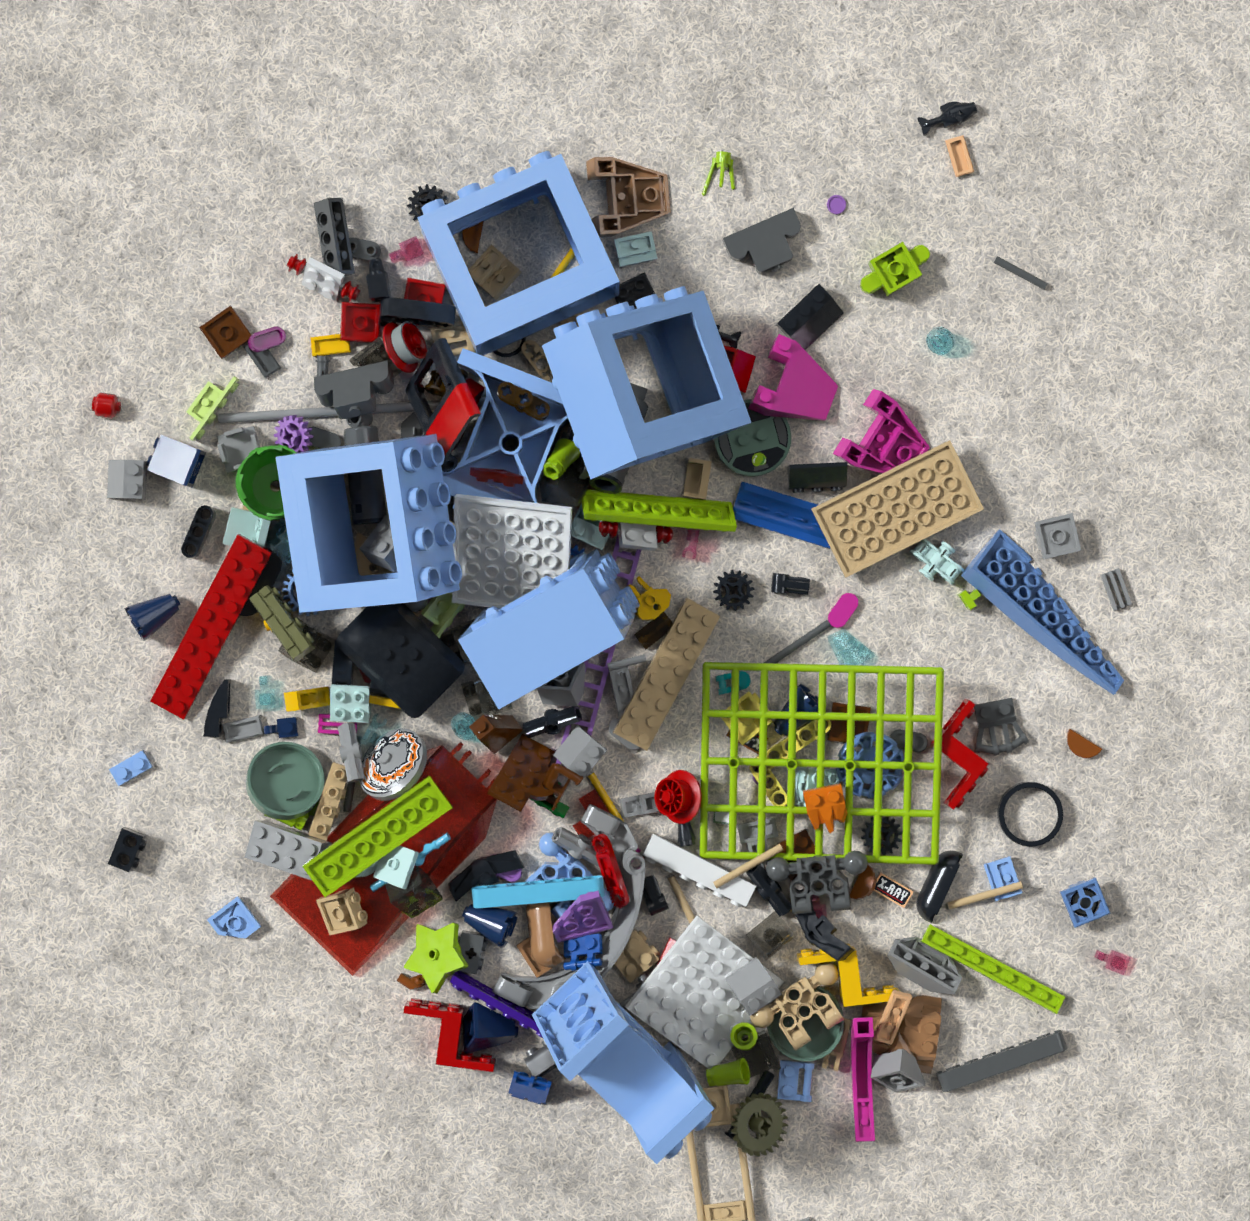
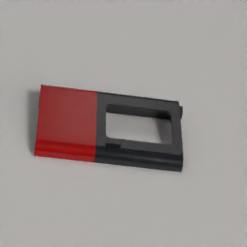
(454, 409)

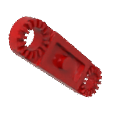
(610, 870)

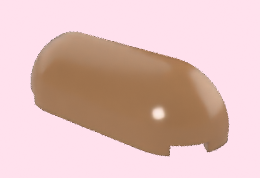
(541, 934)

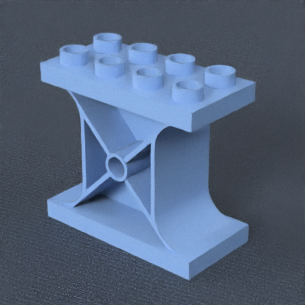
(502, 422)
(623, 1063)

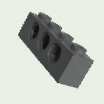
(334, 235)

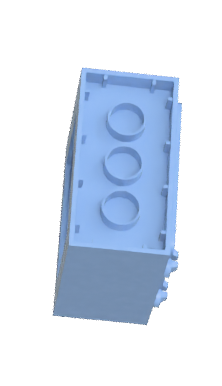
(538, 305)
(687, 362)
(322, 529)
(550, 628)

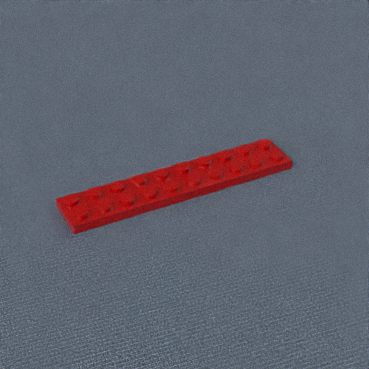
(211, 626)

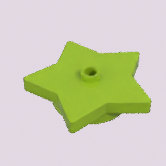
(436, 955)

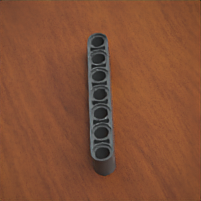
(1003, 1061)

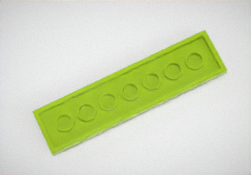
(659, 510)
(377, 836)

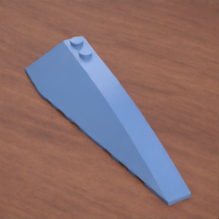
(1022, 594)

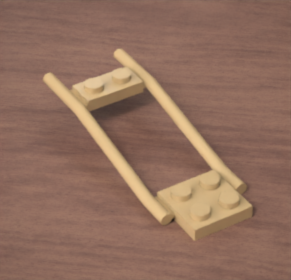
(722, 1211)

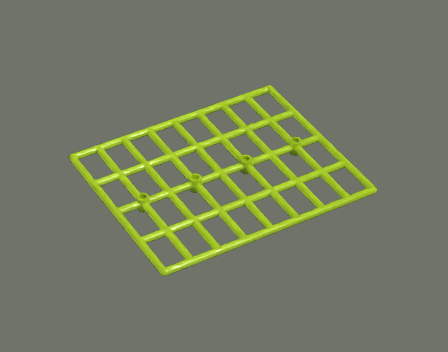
(849, 763)

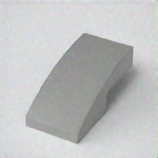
(638, 805)

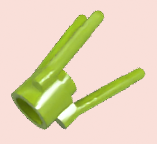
(723, 161)

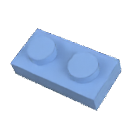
(130, 768)

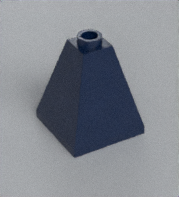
(486, 1029)

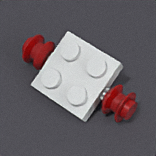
(323, 279)
(636, 535)

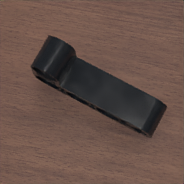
(416, 312)

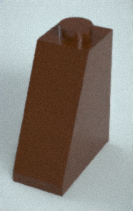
(496, 730)

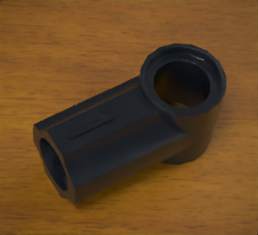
(786, 584)
(654, 898)

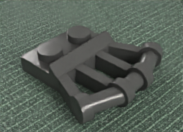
(995, 714)

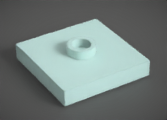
(396, 866)

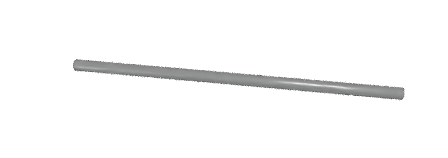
(317, 412)

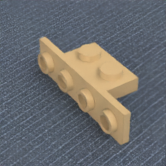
(329, 801)

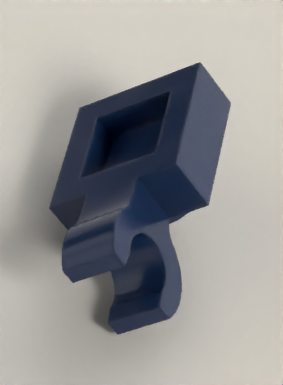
(285, 727)

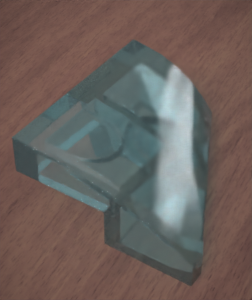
(848, 649)

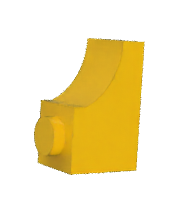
(307, 699)

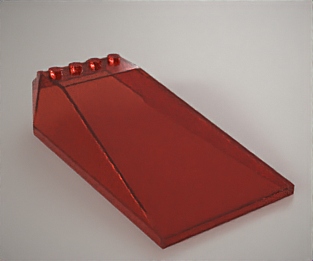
(466, 825)

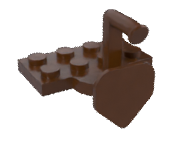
(528, 776)

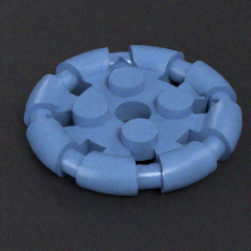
(867, 753)

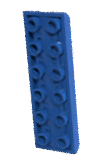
(778, 513)

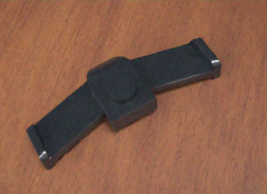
(484, 872)
(820, 932)

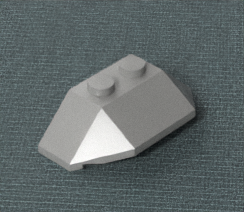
(924, 965)

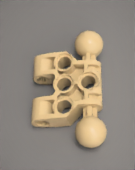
(826, 975)

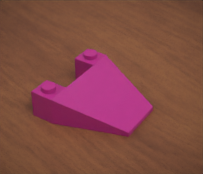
(803, 389)
(888, 441)

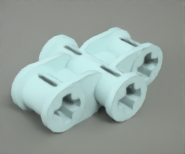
(942, 564)

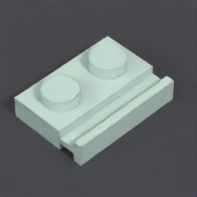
(635, 249)

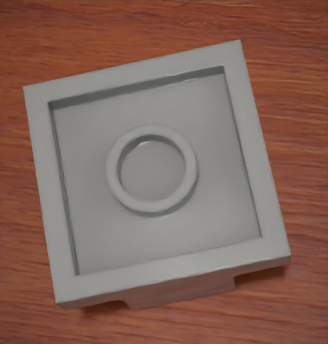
(236, 446)
(1057, 536)

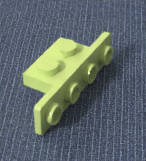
(207, 404)
(441, 612)

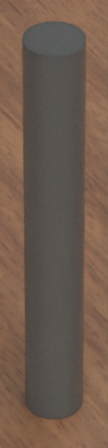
(1021, 273)

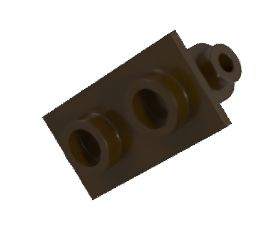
(654, 630)

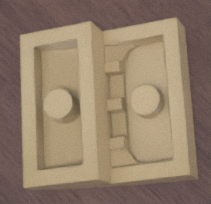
(494, 272)

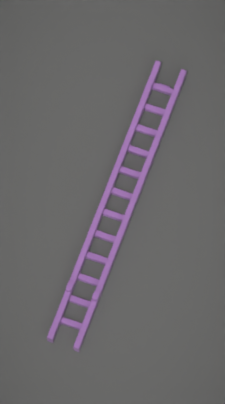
(627, 555)

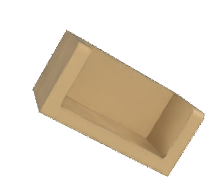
(697, 478)

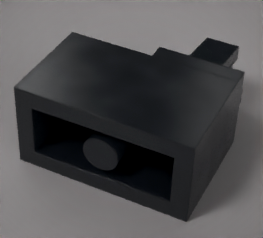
(377, 281)

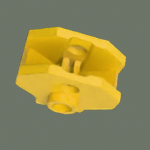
(648, 599)

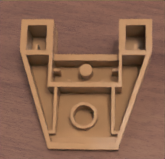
(632, 194)

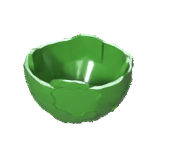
(254, 482)

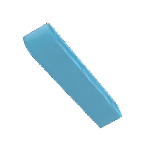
(535, 891)

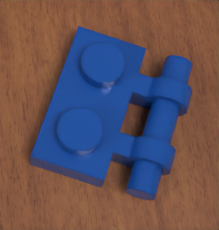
(583, 946)

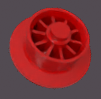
(678, 796)

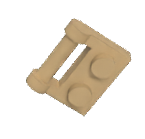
(453, 335)

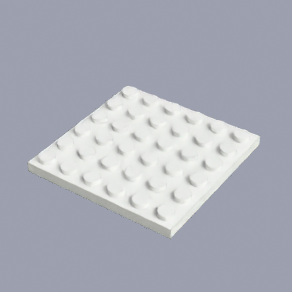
(507, 547)
(689, 993)

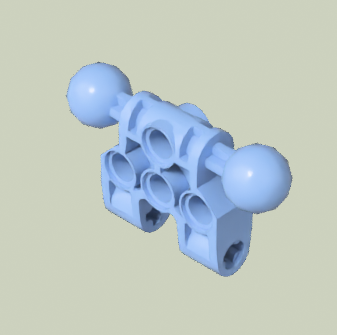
(562, 870)

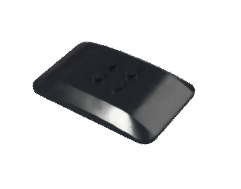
(401, 656)

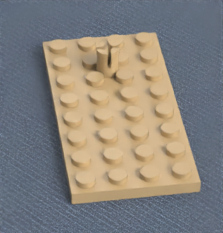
(897, 508)

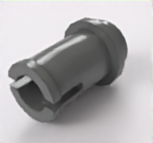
(322, 365)

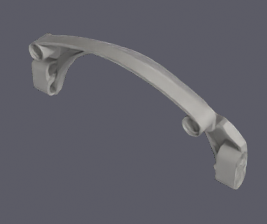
(534, 991)

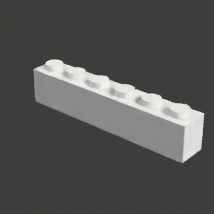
(698, 869)

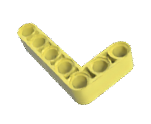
(783, 754)

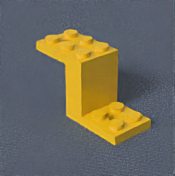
(848, 978)

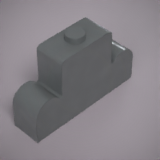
(765, 241)
(355, 389)

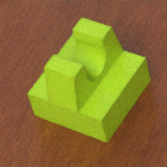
(968, 599)

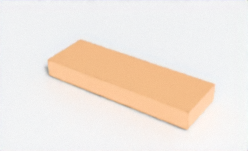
(892, 1017)

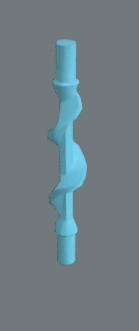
(420, 859)

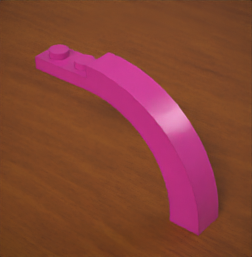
(861, 1069)

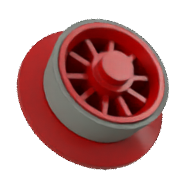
(404, 345)

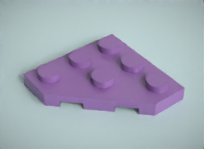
(582, 918)

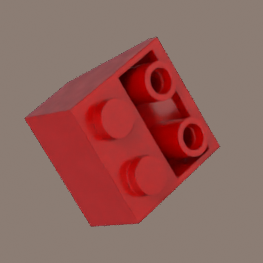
(742, 366)

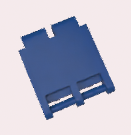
(533, 1089)

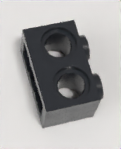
(123, 847)

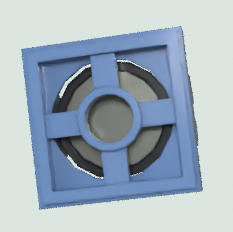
(1083, 902)

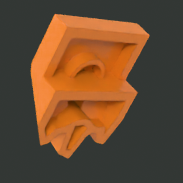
(825, 806)

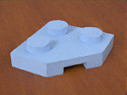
(234, 920)

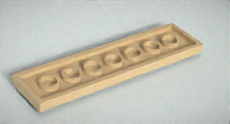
(666, 674)

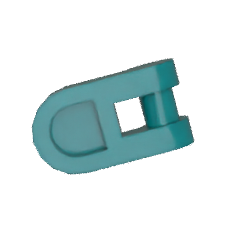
(744, 682)

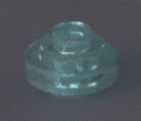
(940, 340)
(460, 725)

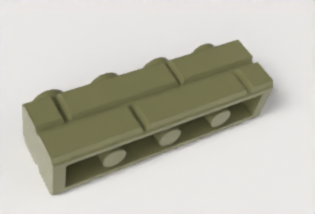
(282, 623)

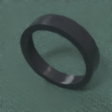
(1001, 807)

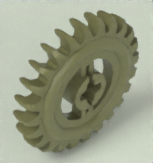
(766, 1129)

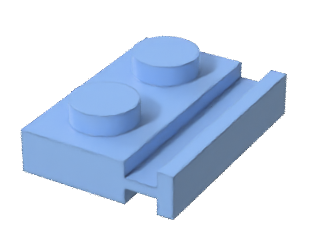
(1002, 873)

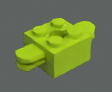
(894, 269)

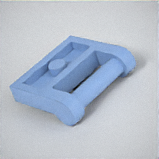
(789, 1080)

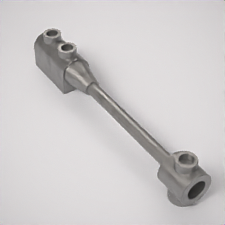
(541, 1061)

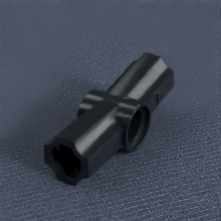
(769, 890)

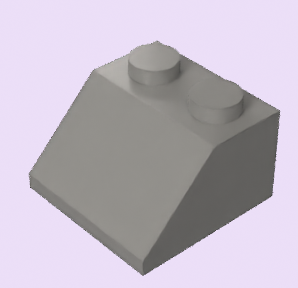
(127, 479)
(565, 689)
(580, 752)
(753, 986)
(897, 1071)

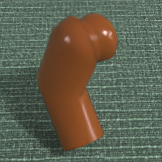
(411, 983)

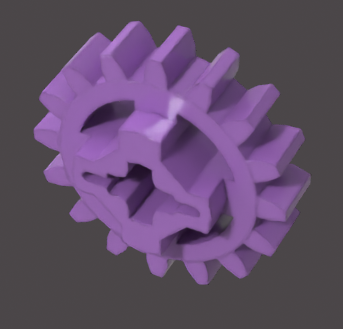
(293, 433)

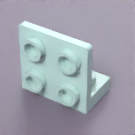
(246, 524)
(349, 703)
(807, 779)

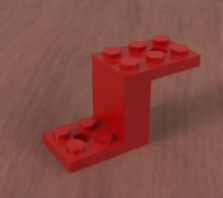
(961, 755)
(450, 1035)

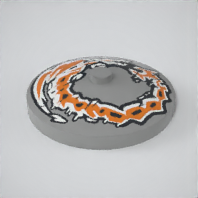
(393, 764)

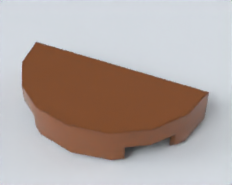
(472, 236)
(1081, 746)
(864, 884)

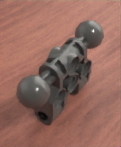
(801, 901)

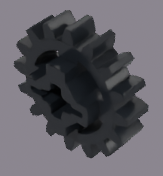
(432, 193)
(725, 600)
(889, 831)

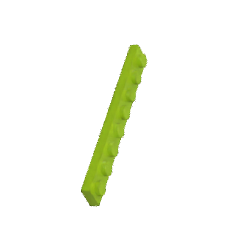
(992, 969)

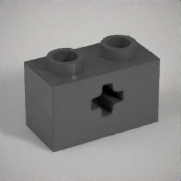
(476, 941)

